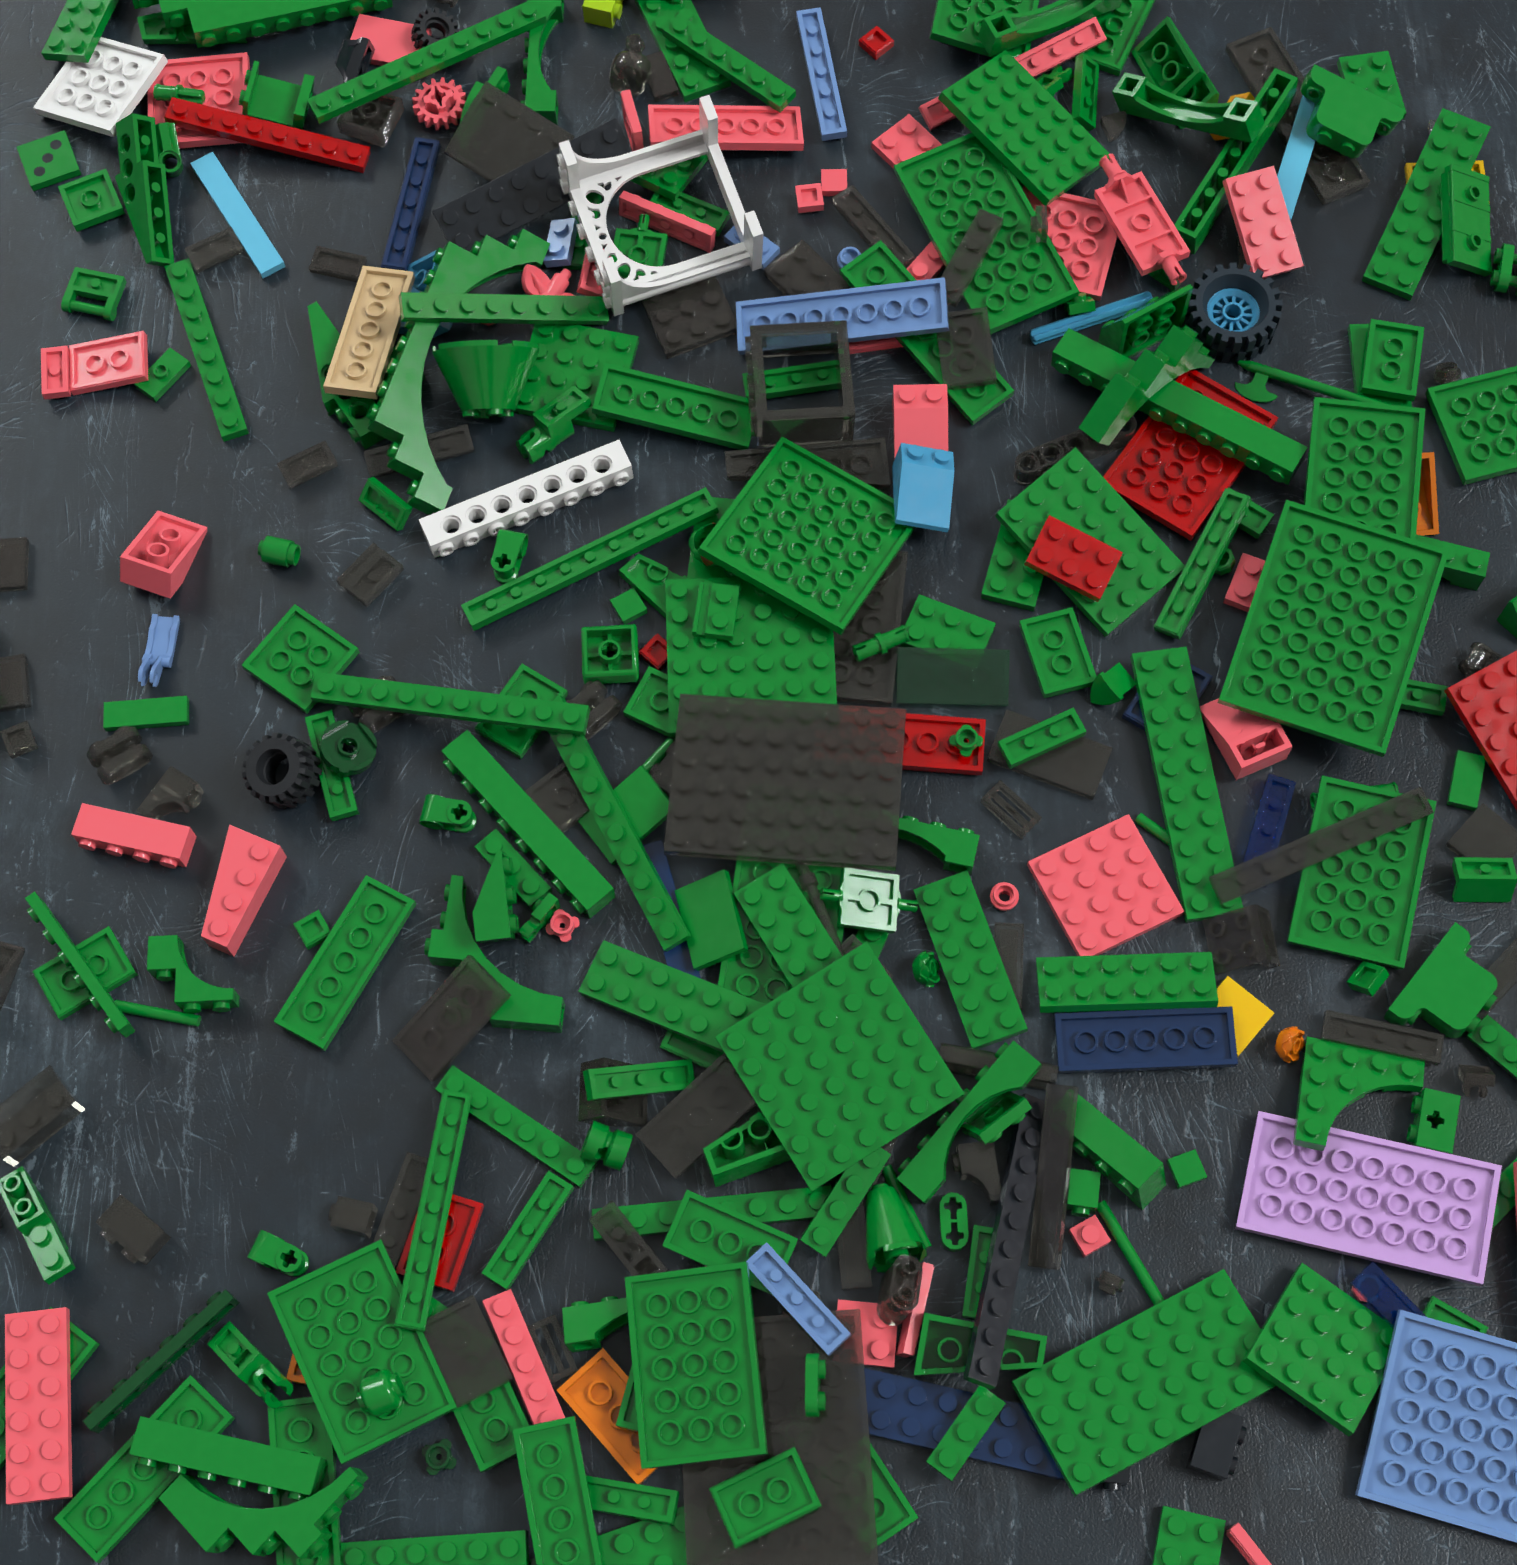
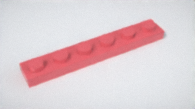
(522, 1358)

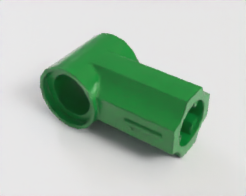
(168, 147)

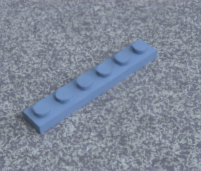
(821, 74)

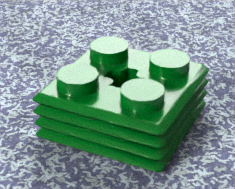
(595, 647)

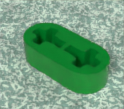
(961, 1222)

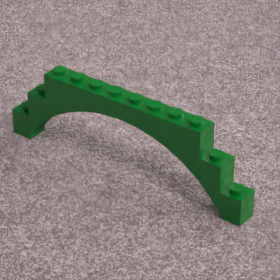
(234, 20)
(399, 408)

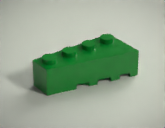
(744, 1151)
(1117, 1155)
(947, 1340)

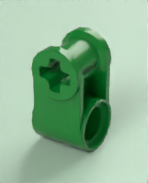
(508, 554)
(443, 812)
(275, 1253)

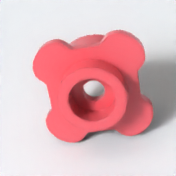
(557, 919)

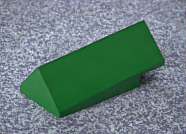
(1172, 65)

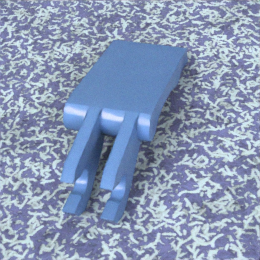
(159, 648)

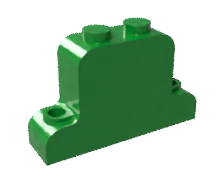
(1346, 114)
(1446, 989)

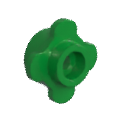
(969, 733)

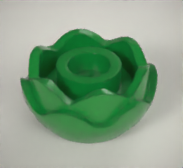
(926, 969)

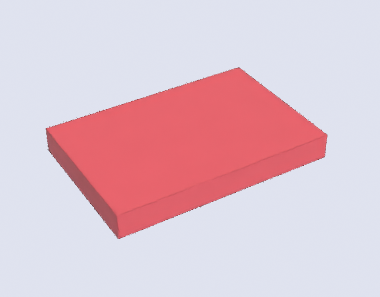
(387, 36)
(108, 363)

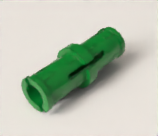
(880, 643)

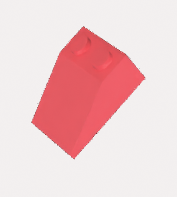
(920, 416)
(161, 554)

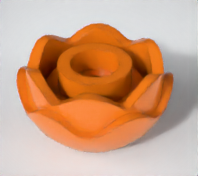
(1290, 1043)

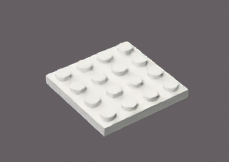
(103, 89)

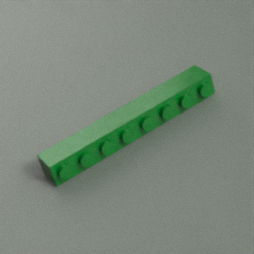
(1233, 161)
(528, 824)

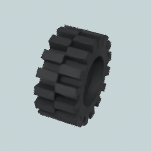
(432, 20)

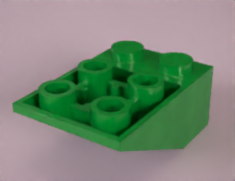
(493, 910)

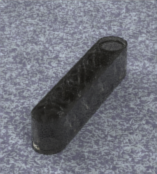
(1060, 447)

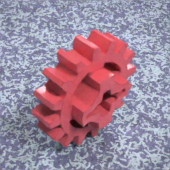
(427, 105)

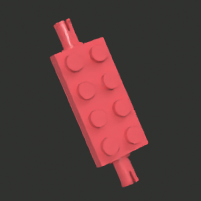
(1141, 222)

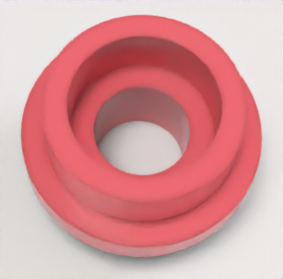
(1004, 888)

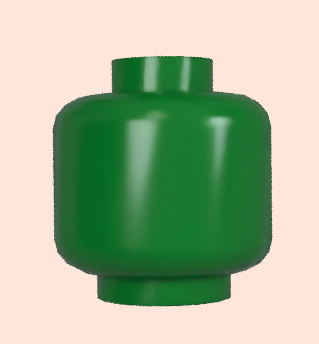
(381, 1392)

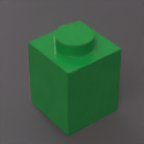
(1083, 1192)

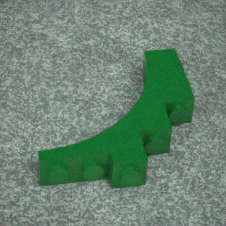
(1126, 394)
(450, 946)
(300, 1524)

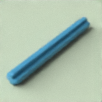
(1088, 319)

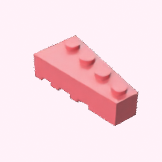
(240, 887)

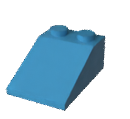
(923, 487)

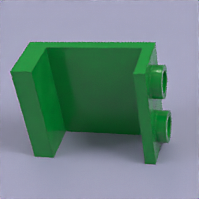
(276, 99)

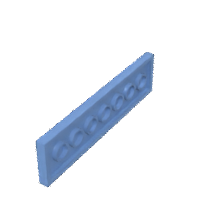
(869, 310)

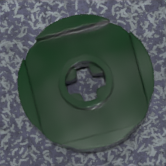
(343, 762)

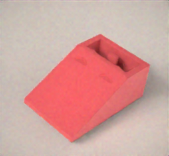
(1245, 739)

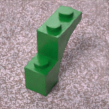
(168, 960)

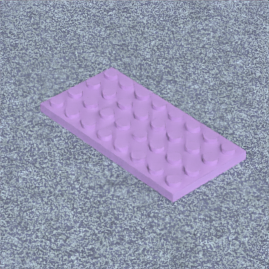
(1371, 1200)

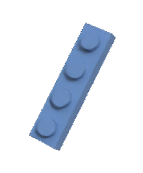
(798, 1299)

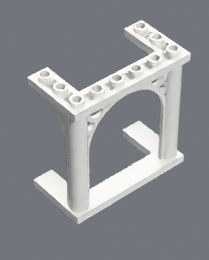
(586, 175)

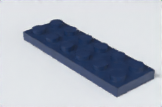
(1145, 1040)

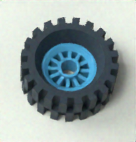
(1239, 295)

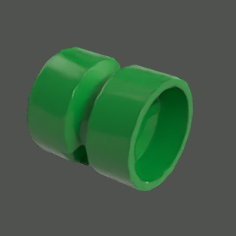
(606, 1145)

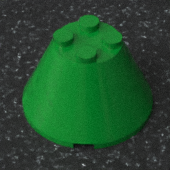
(486, 375)

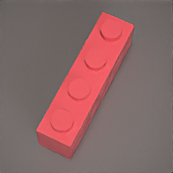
(134, 836)

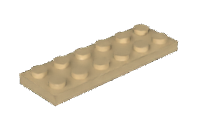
(368, 333)

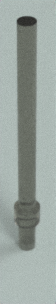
(809, 884)

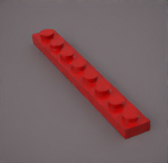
(267, 135)

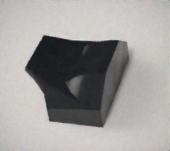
(354, 57)

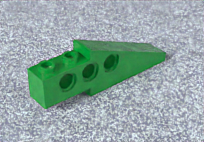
(144, 187)
(325, 341)

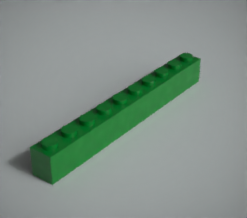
(1186, 410)

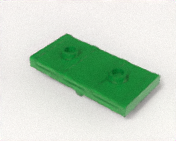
(1465, 220)

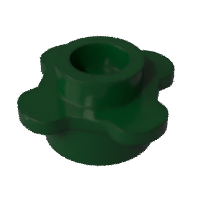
(430, 1453)

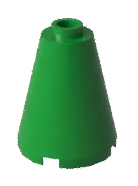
(889, 1229)

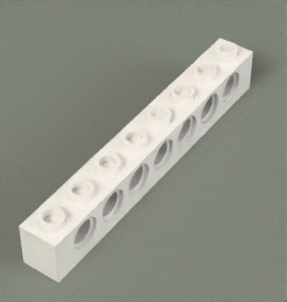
(535, 487)

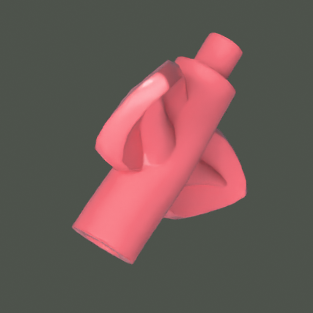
(536, 282)

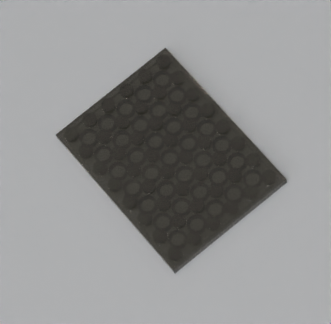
(786, 782)
(830, 1446)

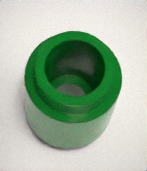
(279, 551)

